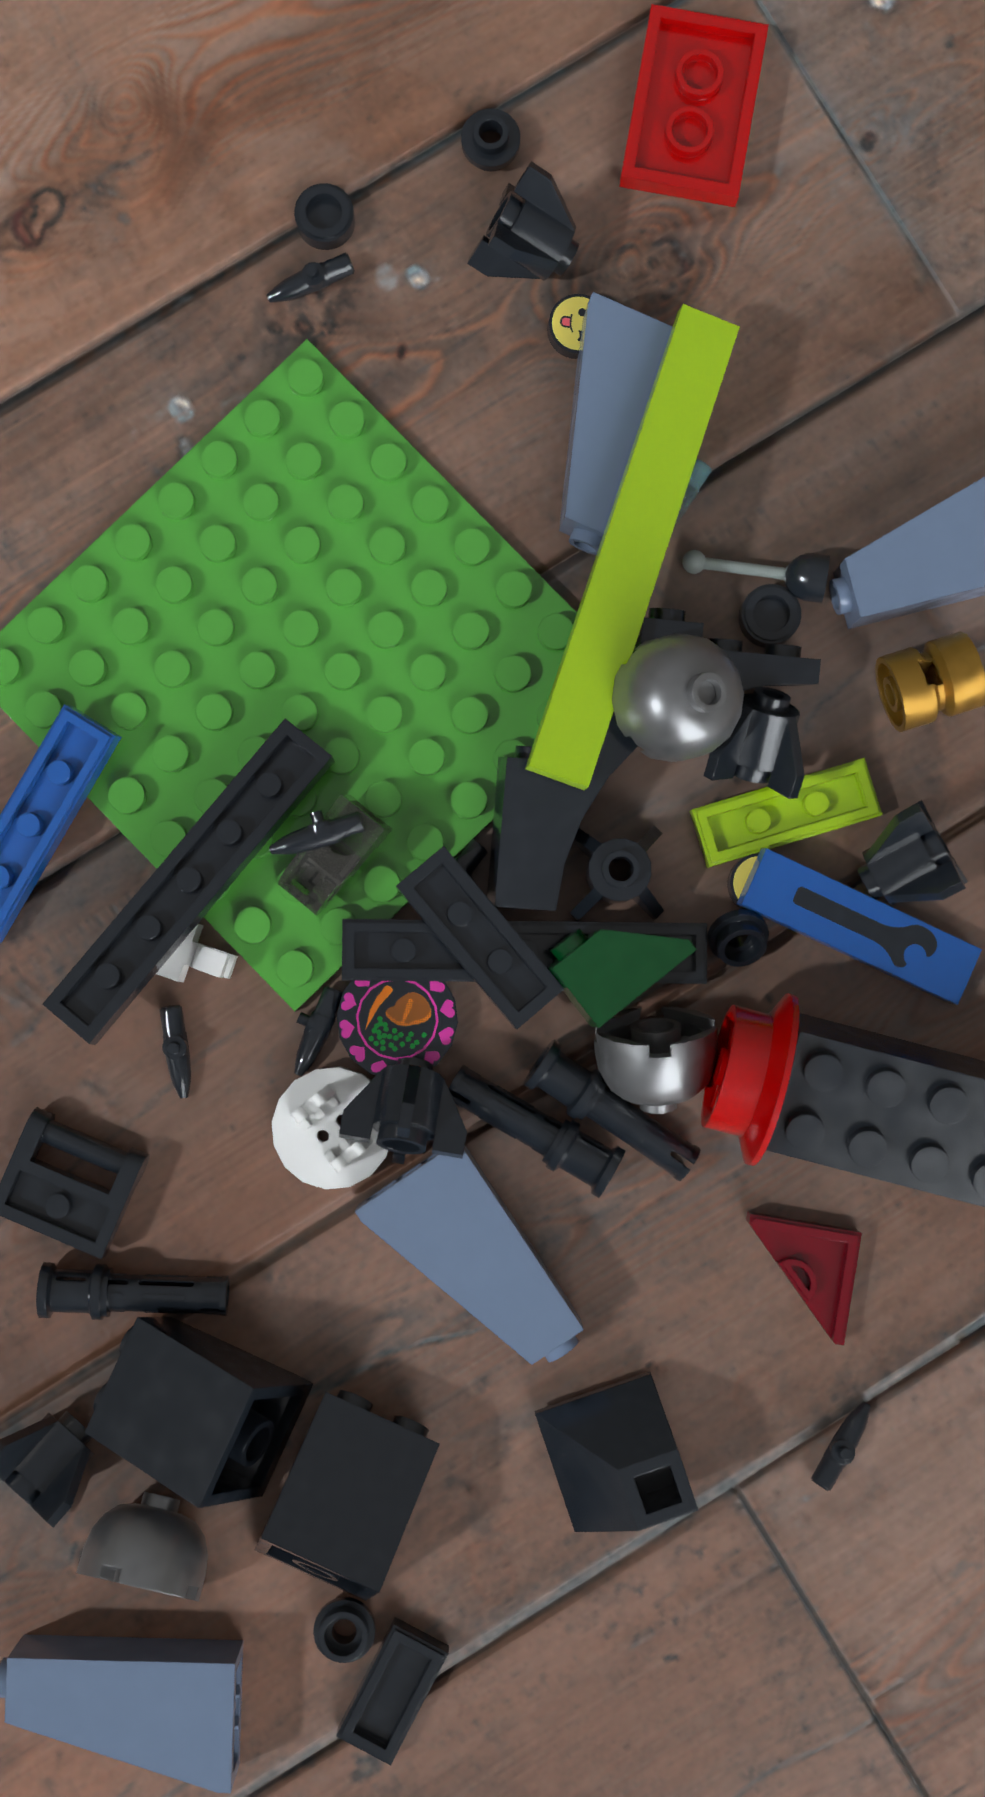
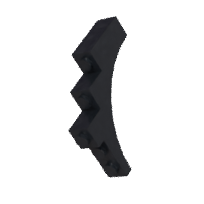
(541, 816)

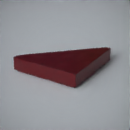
(817, 1263)

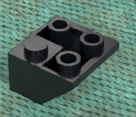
(616, 1458)

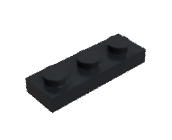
(479, 937)

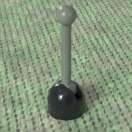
(803, 576)

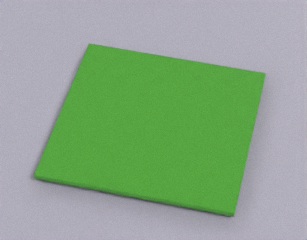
(309, 580)

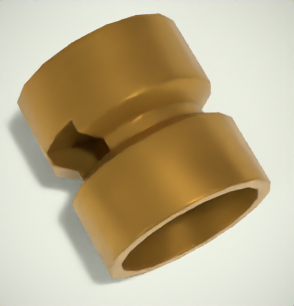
(941, 679)

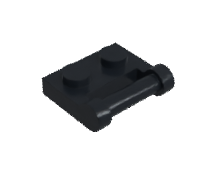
(61, 1202)

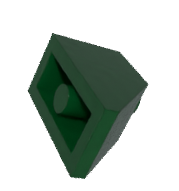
(613, 968)

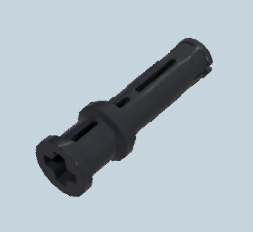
(587, 1095)
(558, 1142)
(105, 1292)

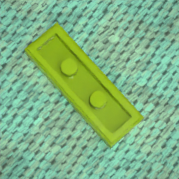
(770, 820)

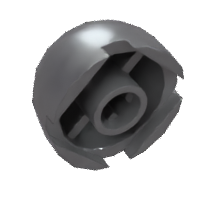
(678, 697)
(657, 1058)
(148, 1548)

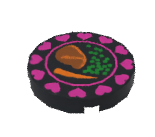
(396, 1021)

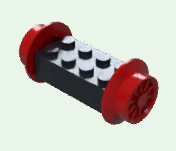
(849, 1100)

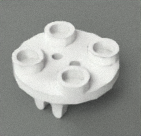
(312, 1106)

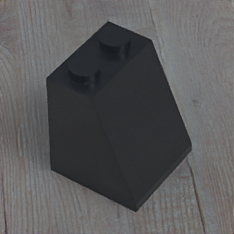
(197, 1412)
(349, 1495)

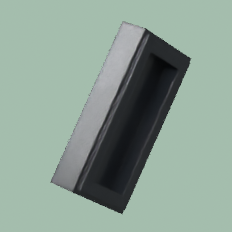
(392, 1691)

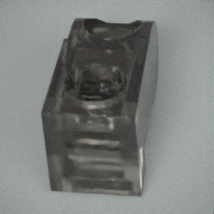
(321, 873)

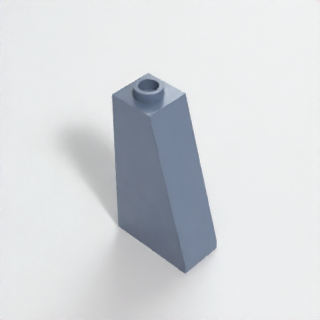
(611, 390)
(917, 565)
(469, 1244)
(133, 1700)

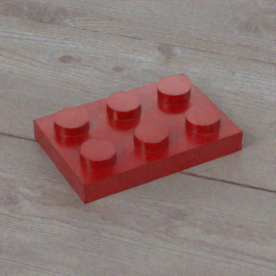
(693, 105)

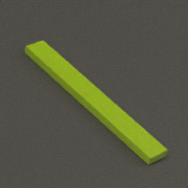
(632, 547)

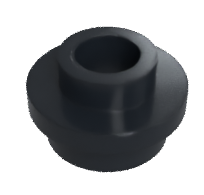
(490, 155)
(738, 937)
(344, 1648)

